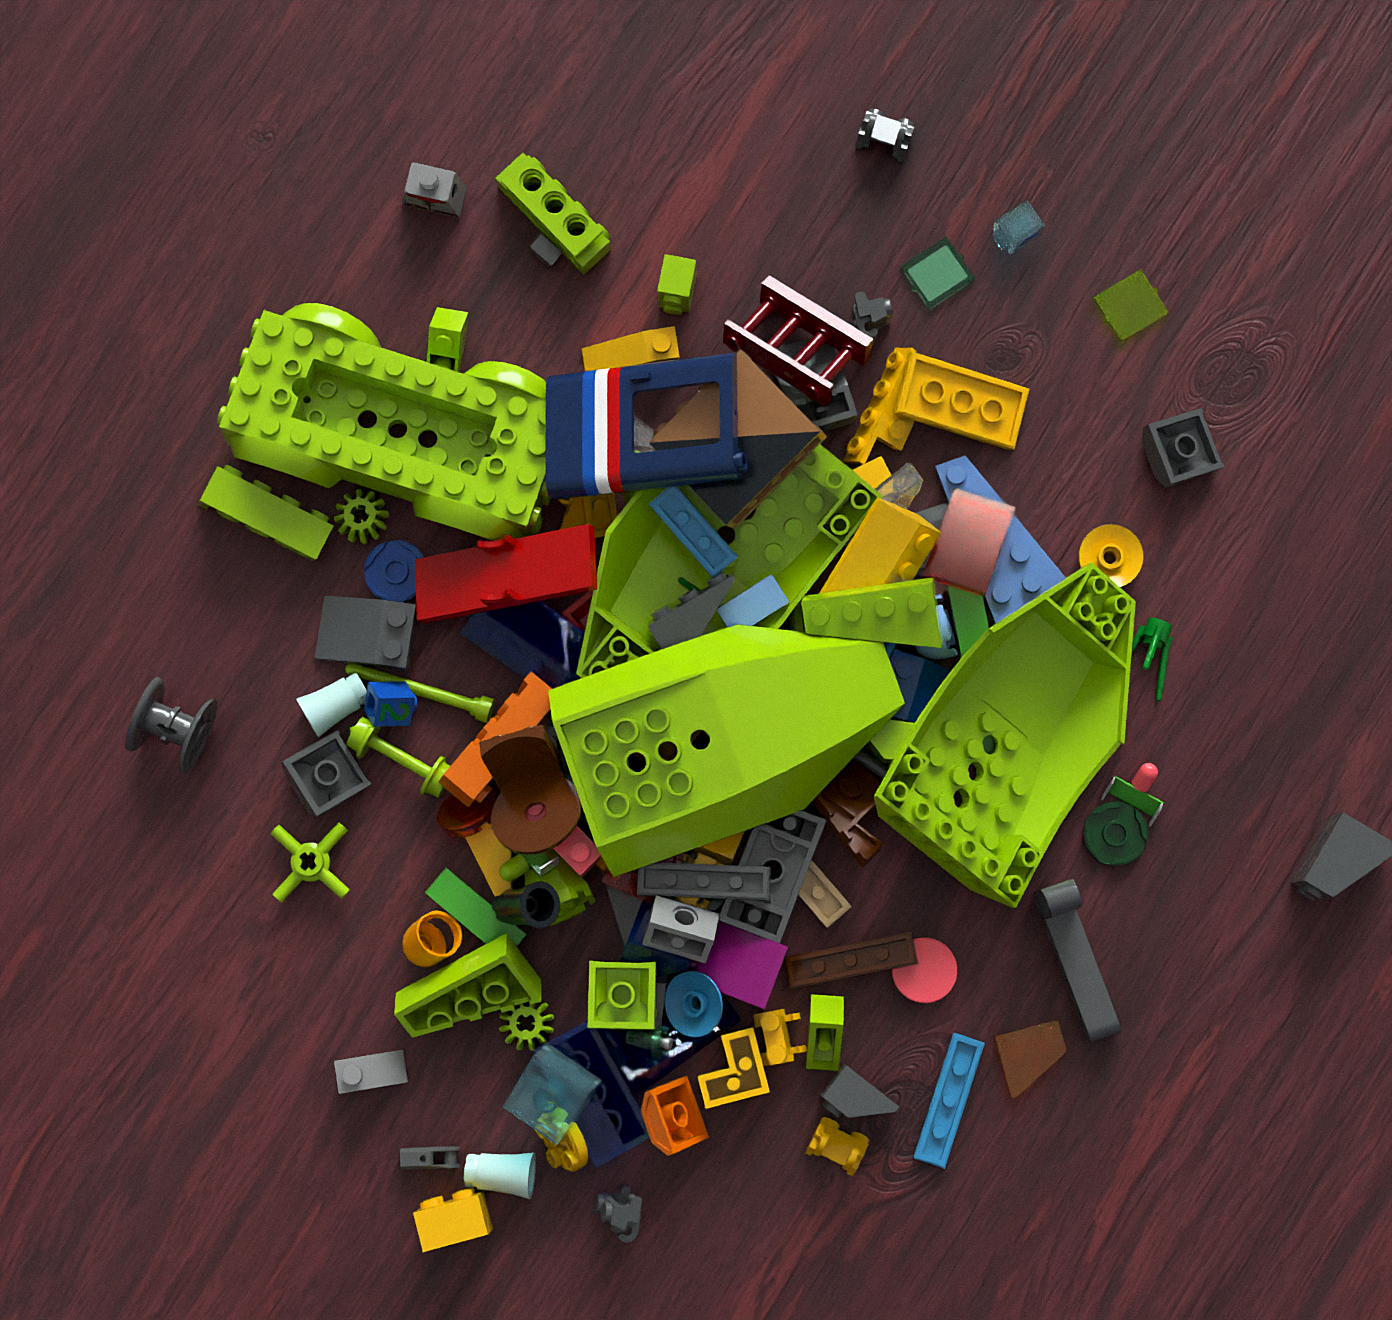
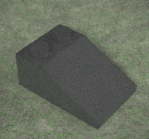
(367, 632)

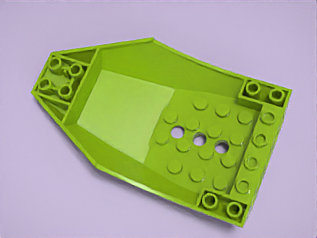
(789, 536)
(1056, 704)
(779, 722)

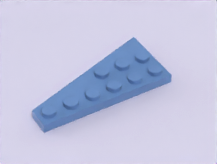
(1022, 566)

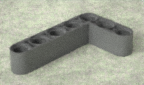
(1076, 960)

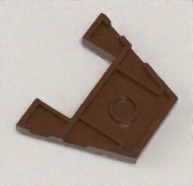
(846, 804)

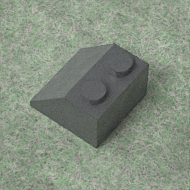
(854, 1096)

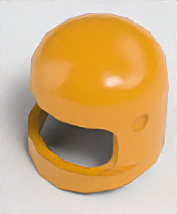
(422, 932)

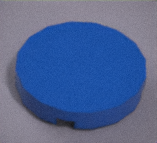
(392, 571)

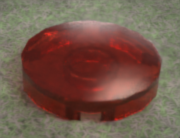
(464, 821)

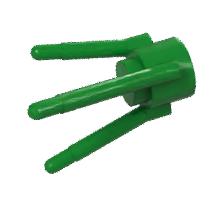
(1155, 636)

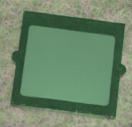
(937, 273)

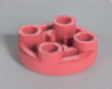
(931, 977)

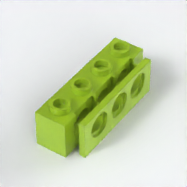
(580, 250)

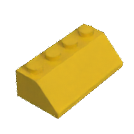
(884, 549)

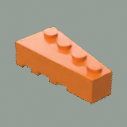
(528, 707)

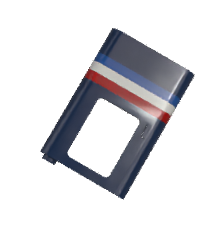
(594, 429)

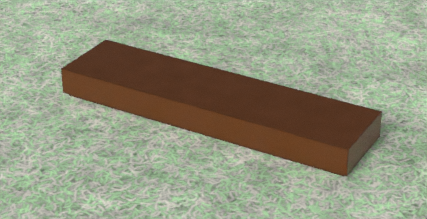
(851, 960)

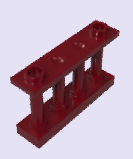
(810, 317)

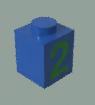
(390, 703)

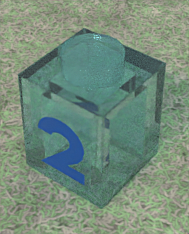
(1017, 227)

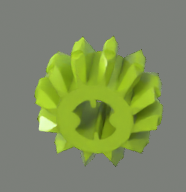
(350, 523)
(527, 1034)

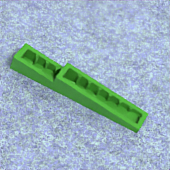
(969, 624)

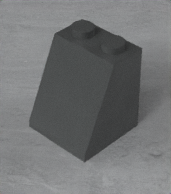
(1340, 857)

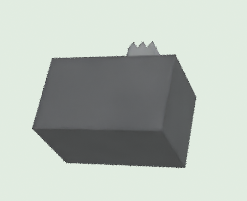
(544, 250)

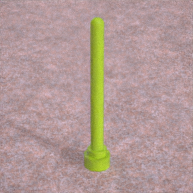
(481, 707)

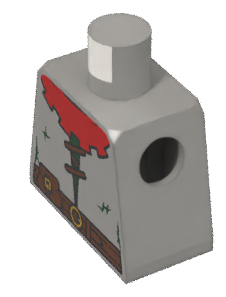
(432, 190)

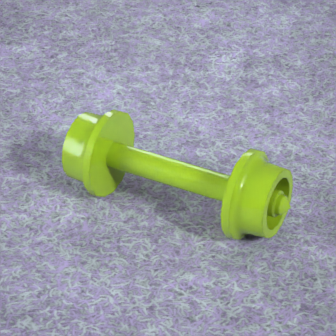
(364, 736)

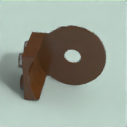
(530, 774)

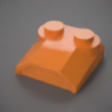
(673, 1116)

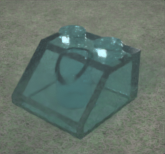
(551, 1093)

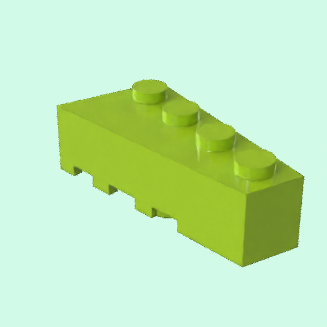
(471, 986)

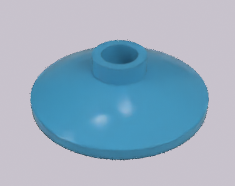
(683, 1008)

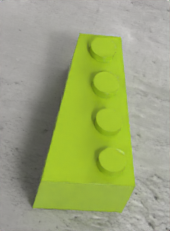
(266, 513)
(881, 613)

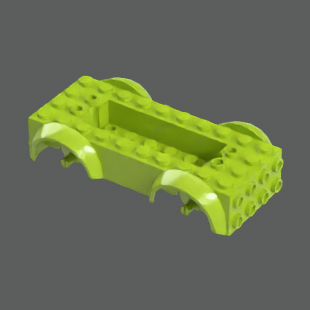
(323, 368)

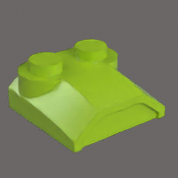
(622, 995)

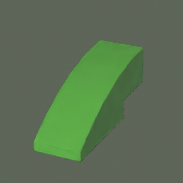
(470, 908)

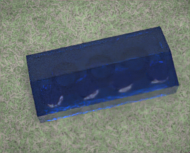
(529, 640)
(612, 1117)

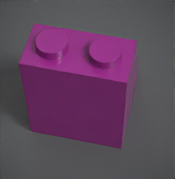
(742, 964)

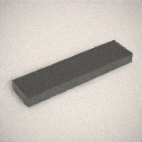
(704, 881)

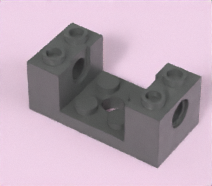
(791, 844)

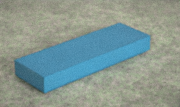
(693, 530)

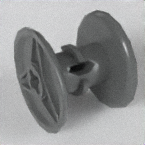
(171, 725)

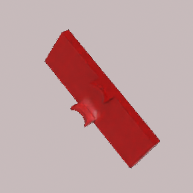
(506, 573)

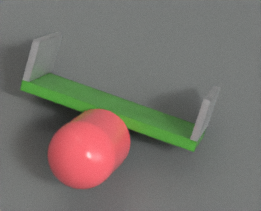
(1136, 793)

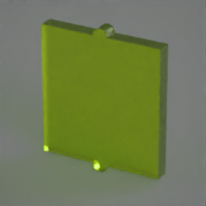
(1130, 305)

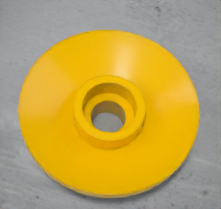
(1121, 544)

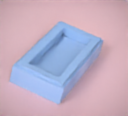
(753, 603)

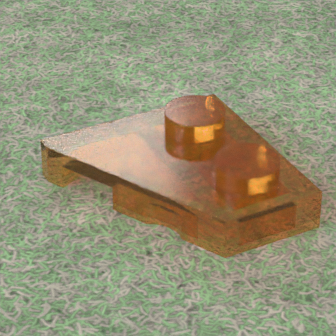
(1029, 1053)

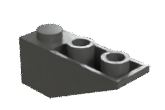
(691, 615)

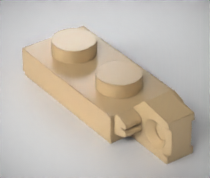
(822, 896)

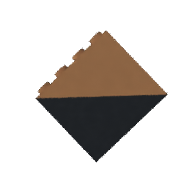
(769, 433)

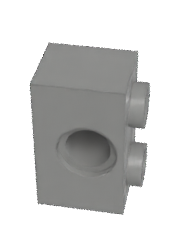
(680, 929)

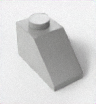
(371, 1071)

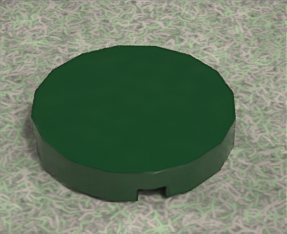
(1115, 833)

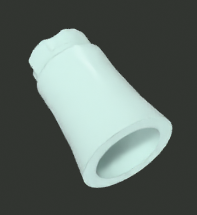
(333, 703)
(501, 1173)

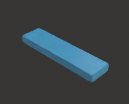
(948, 1100)

